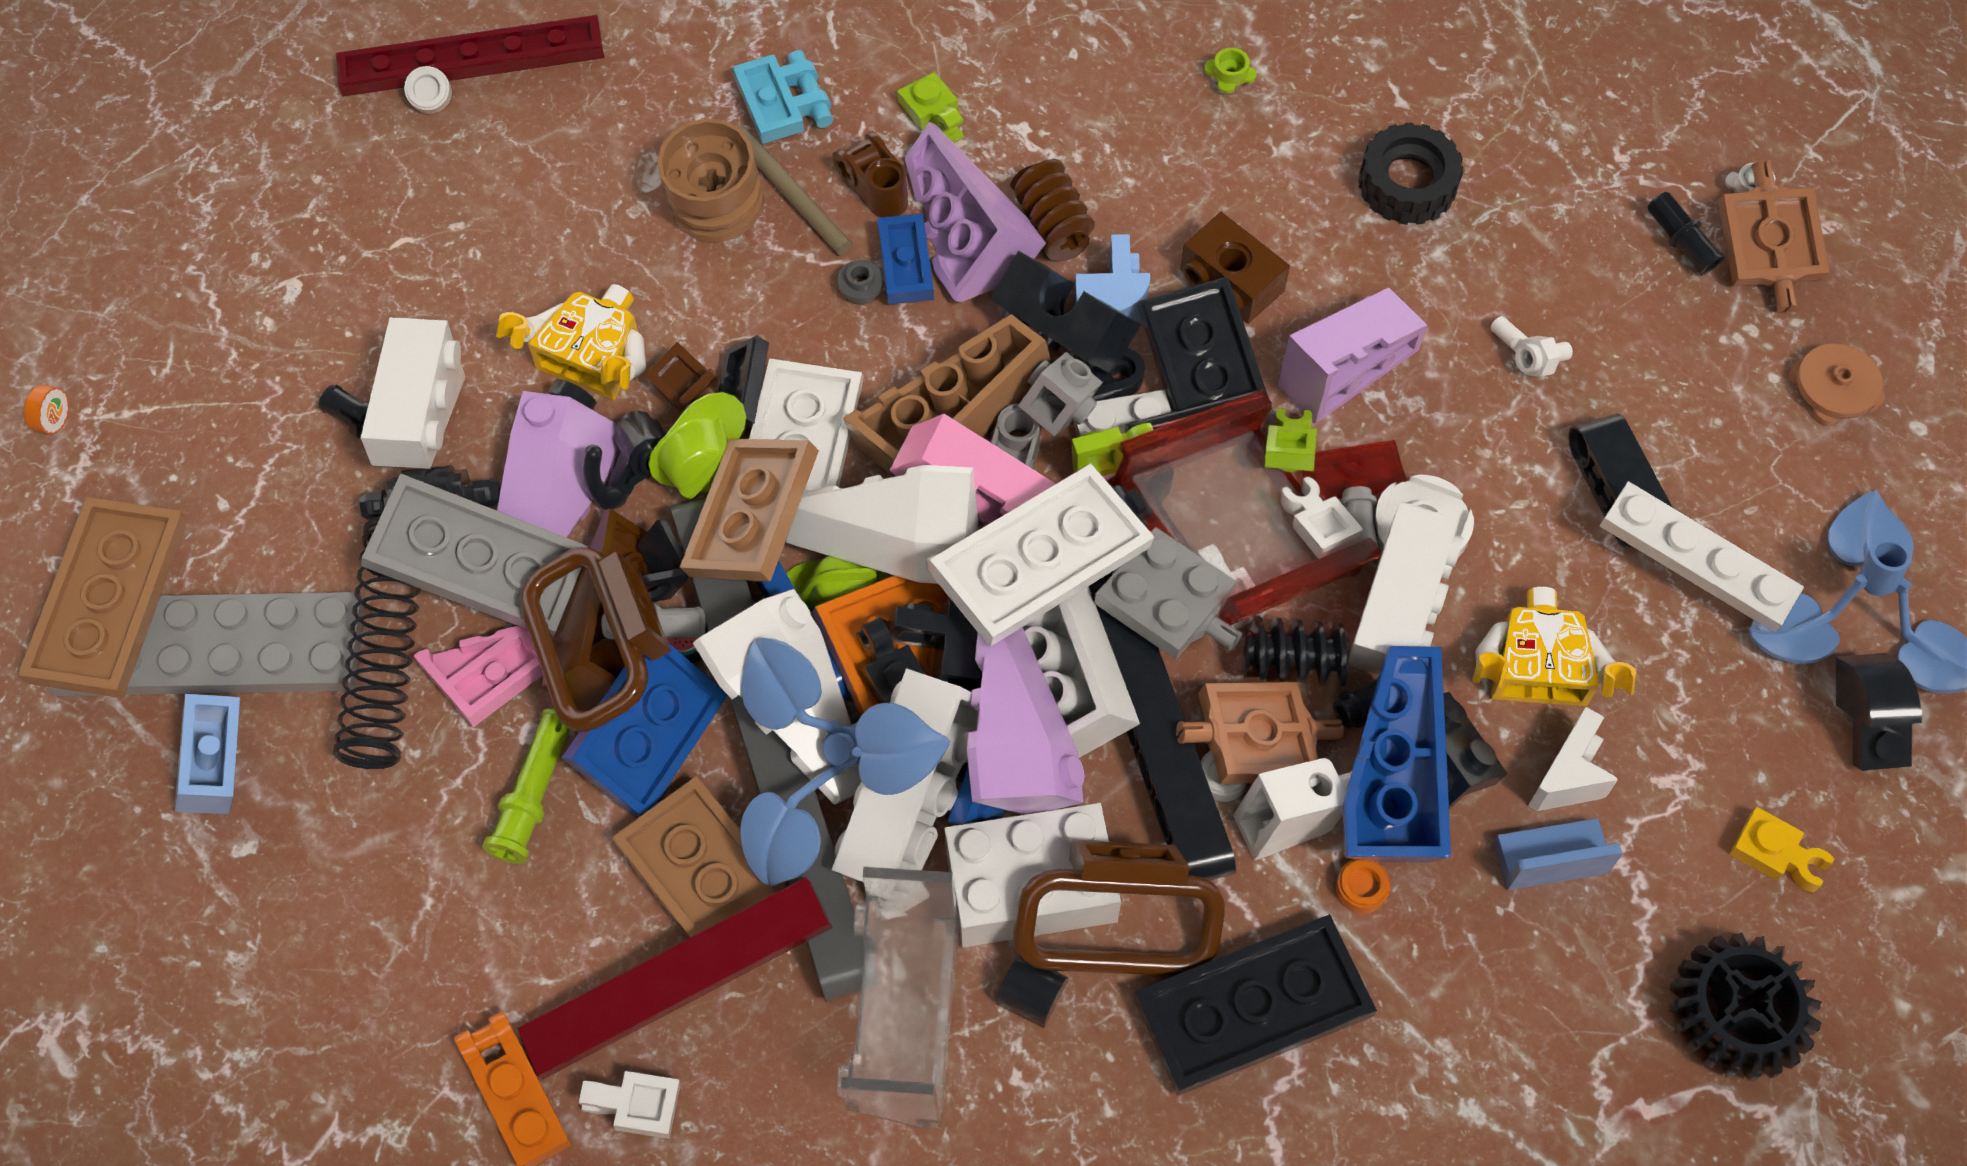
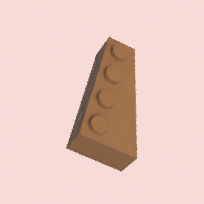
(967, 387)

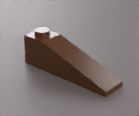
(585, 654)

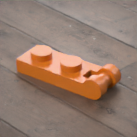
(513, 1093)

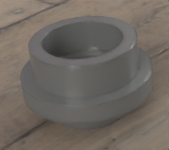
(860, 292)

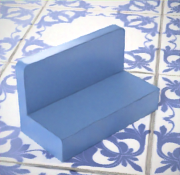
(1555, 854)

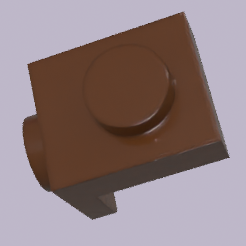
(681, 377)

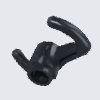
(636, 439)

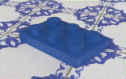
(647, 745)

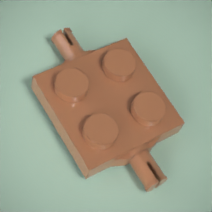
(1773, 236)
(1256, 728)

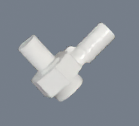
(1535, 354)

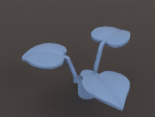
(1880, 542)
(886, 743)

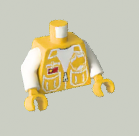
(583, 340)
(1548, 656)

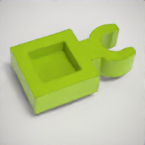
(1291, 443)
(1102, 448)

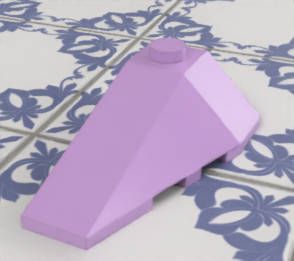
(546, 457)
(1021, 746)

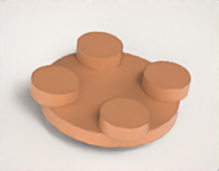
(1838, 383)

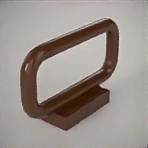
(629, 617)
(1120, 870)

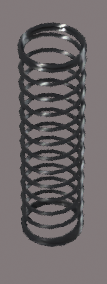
(383, 743)

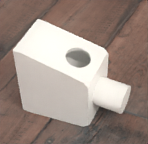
(1291, 806)

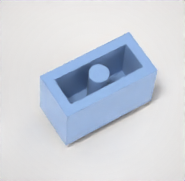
(207, 754)

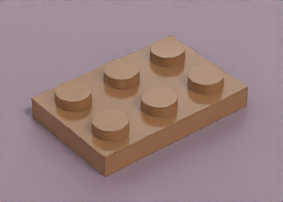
(749, 509)
(692, 859)

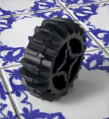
(1730, 988)

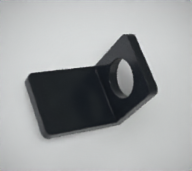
(663, 559)

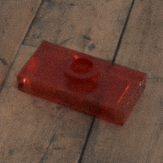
(1362, 465)

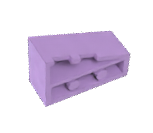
(1348, 352)

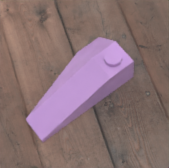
(967, 217)

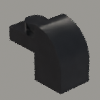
(945, 632)
(1883, 708)

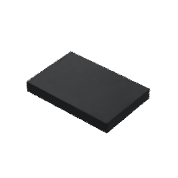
(1200, 344)

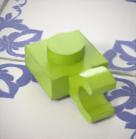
(932, 102)

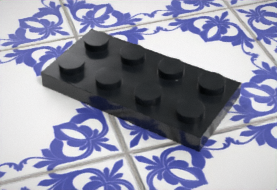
(1254, 1004)

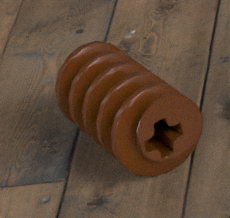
(1054, 208)

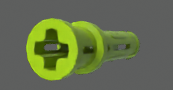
(523, 806)

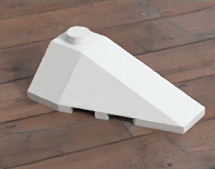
(890, 521)
(790, 621)

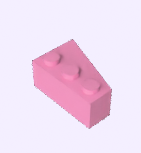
(999, 478)

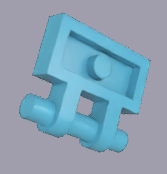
(770, 101)

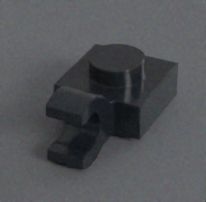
(887, 664)

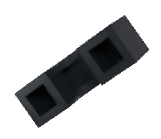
(1090, 330)

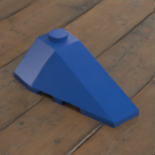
(1399, 778)

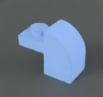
(1122, 285)

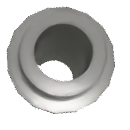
(1360, 505)

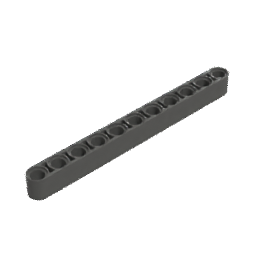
(837, 952)

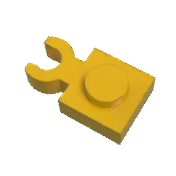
(1774, 848)

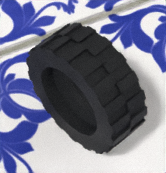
(1417, 144)

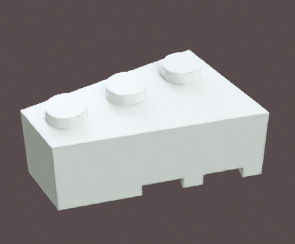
(412, 393)

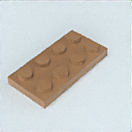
(103, 597)

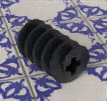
(1296, 650)

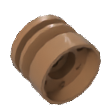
(711, 180)

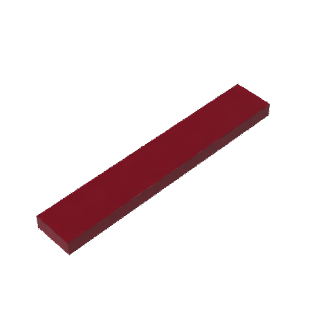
(471, 54)
(674, 978)

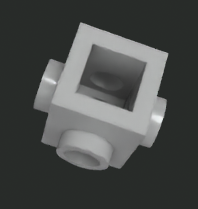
(1060, 393)

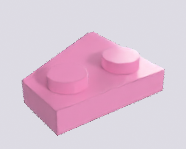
(483, 671)

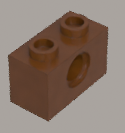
(1226, 245)

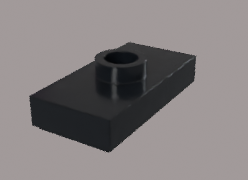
(744, 373)

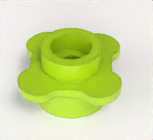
(1234, 61)

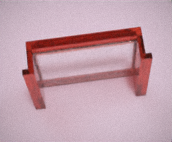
(1225, 505)

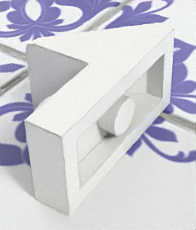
(1572, 775)

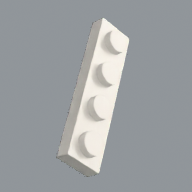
(1702, 557)

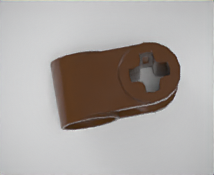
(874, 175)

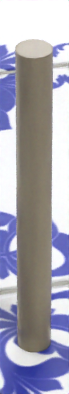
(798, 197)

